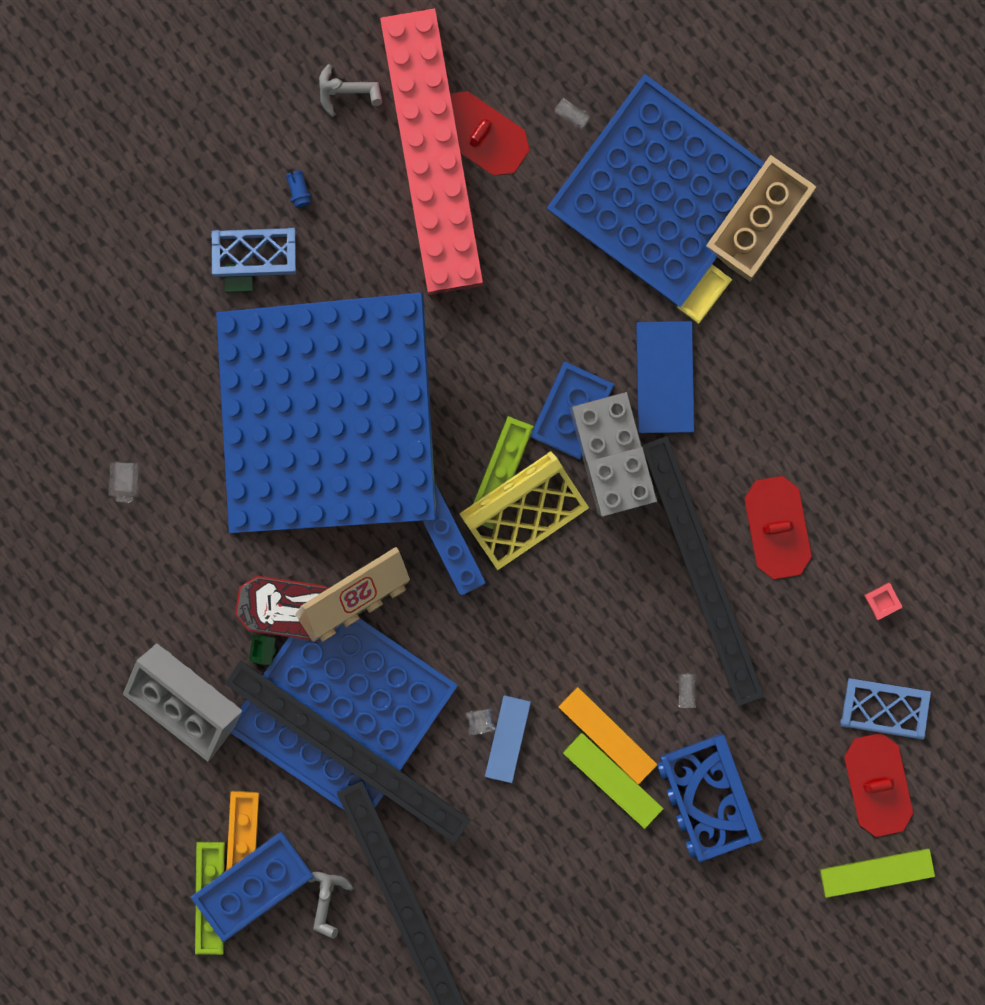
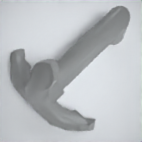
(336, 86)
(326, 887)

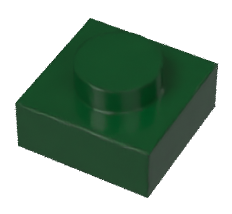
(262, 649)

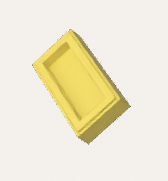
(705, 294)

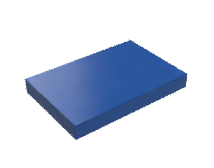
(555, 421)

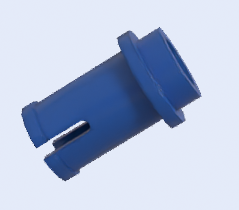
(298, 189)

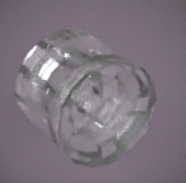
(480, 721)

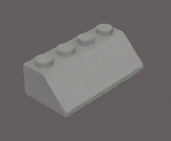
(181, 701)

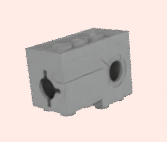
(612, 454)

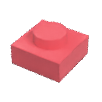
(883, 601)

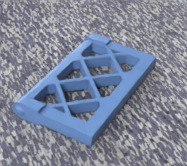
(267, 268)
(902, 692)

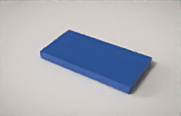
(665, 377)
(252, 886)

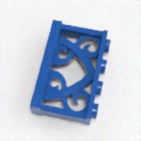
(453, 548)
(741, 820)

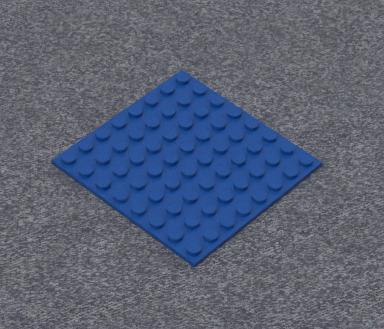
(326, 414)

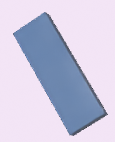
(507, 739)

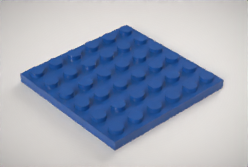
(656, 189)
(359, 685)

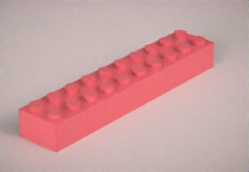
(431, 151)

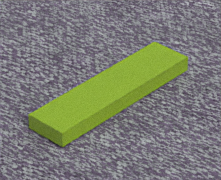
(505, 458)
(613, 780)
(209, 865)
(877, 873)

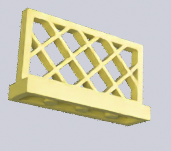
(512, 491)

